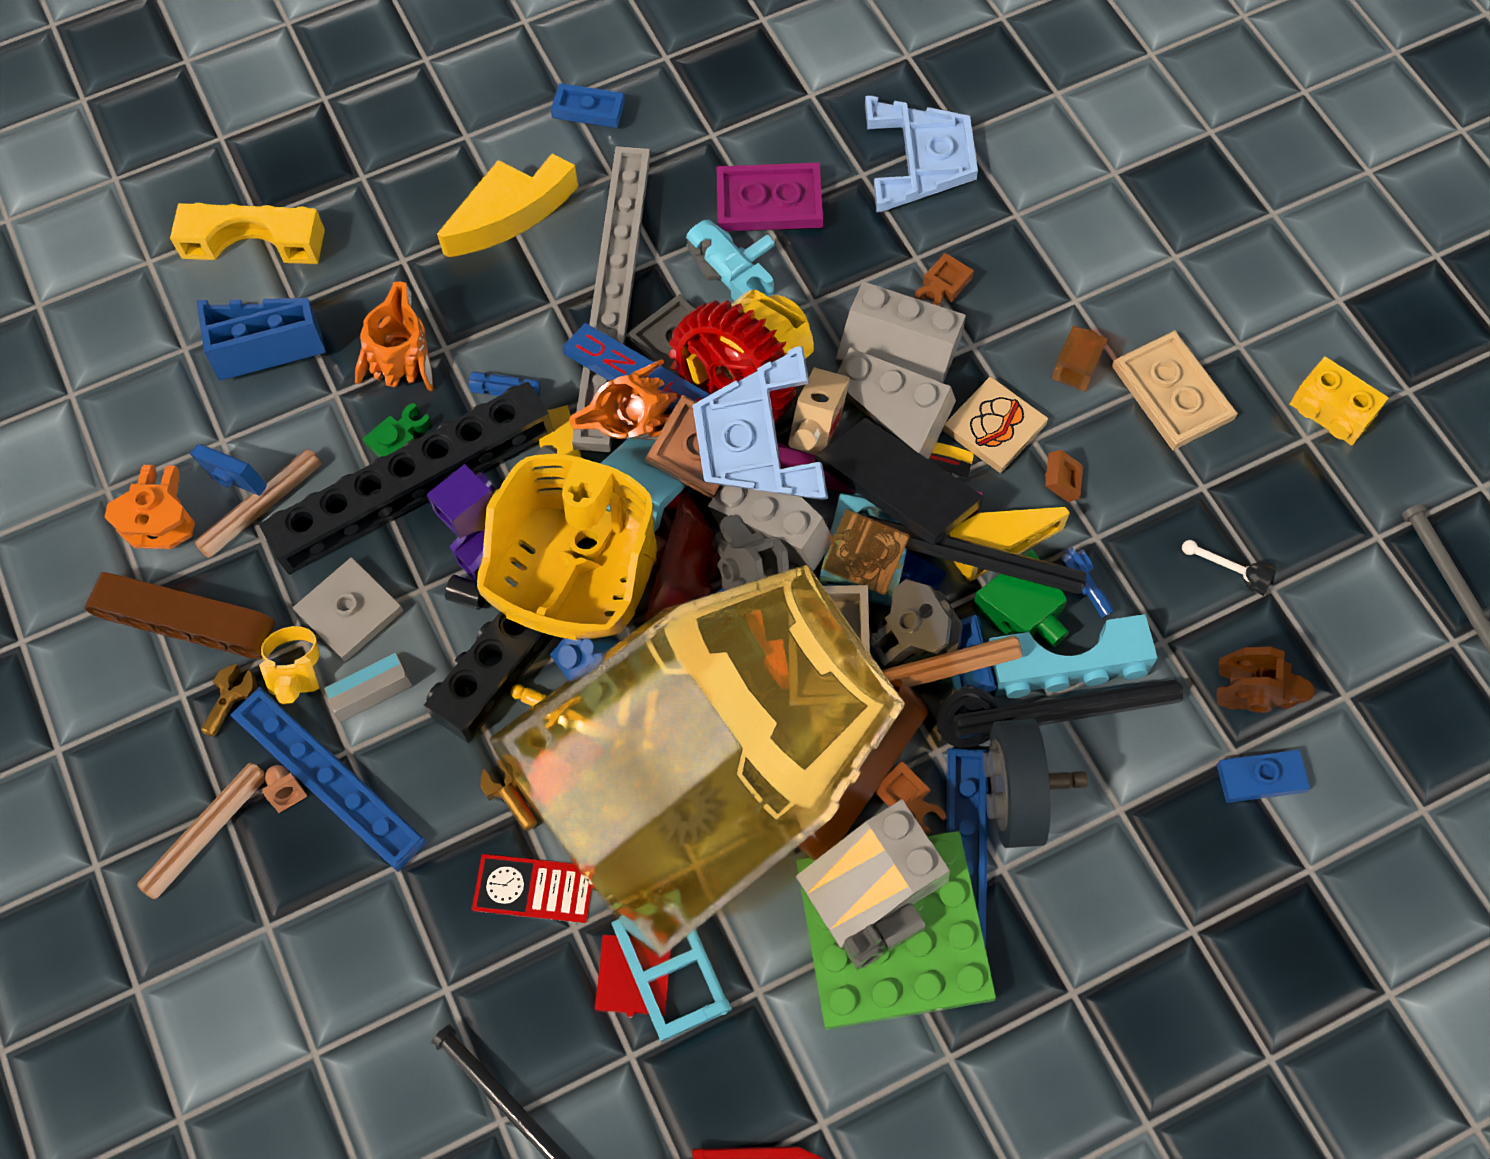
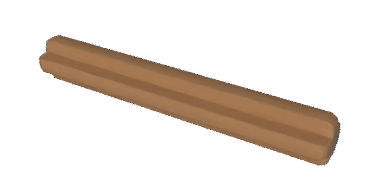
(255, 505)
(957, 662)
(201, 831)

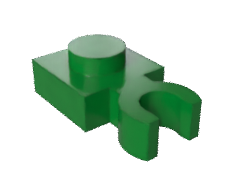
(394, 434)

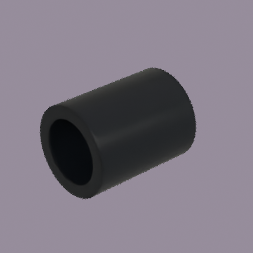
(464, 592)

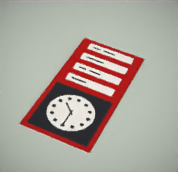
(531, 889)

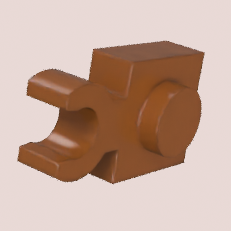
(944, 280)
(905, 785)

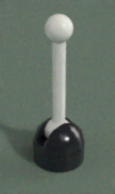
(1256, 576)

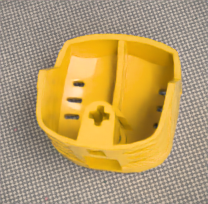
(564, 586)

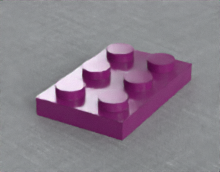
(769, 197)

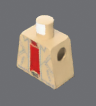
(815, 422)

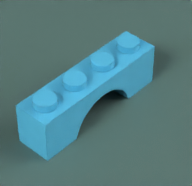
(1122, 650)

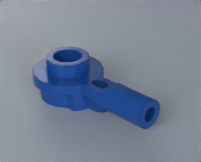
(1080, 561)

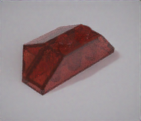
(686, 560)

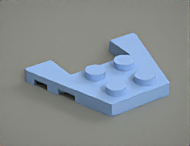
(936, 147)
(740, 435)

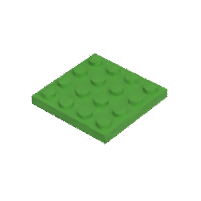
(926, 974)

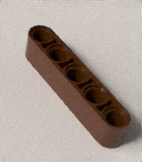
(179, 615)
(872, 773)

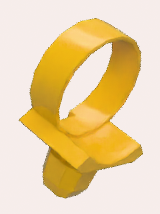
(292, 679)

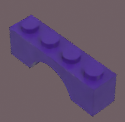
(462, 506)

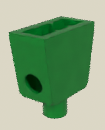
(1023, 607)

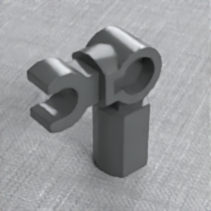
(889, 933)

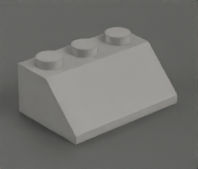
(902, 331)

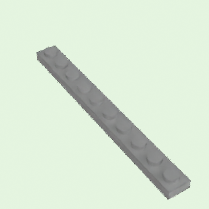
(615, 272)

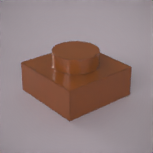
(1064, 475)

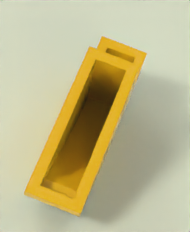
(507, 205)

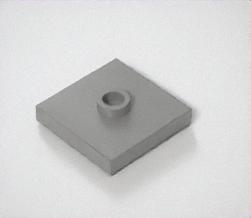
(347, 609)

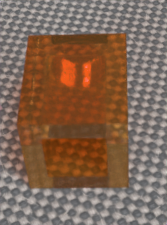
(1079, 358)

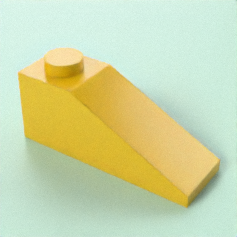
(1009, 531)

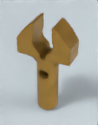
(229, 695)
(510, 796)

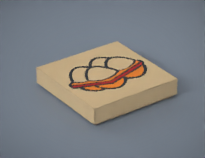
(995, 424)

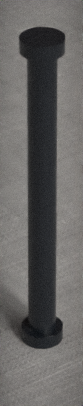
(497, 1094)

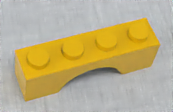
(207, 230)

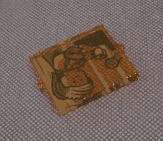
(865, 552)

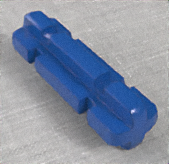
(497, 383)

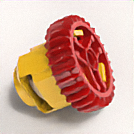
(732, 340)

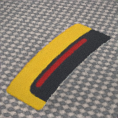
(952, 459)

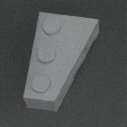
(898, 399)
(779, 517)

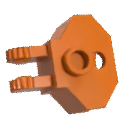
(151, 511)

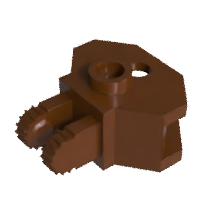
(1261, 681)

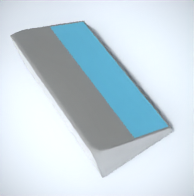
(367, 687)

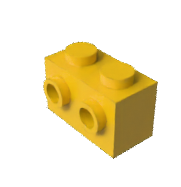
(1338, 401)

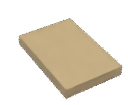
(1174, 390)

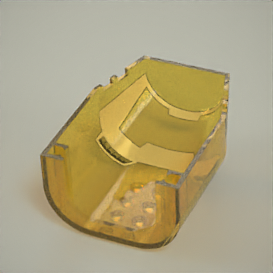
(702, 749)

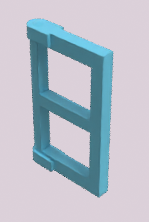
(666, 1031)

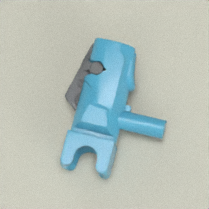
(724, 261)

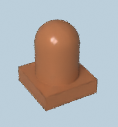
(282, 788)

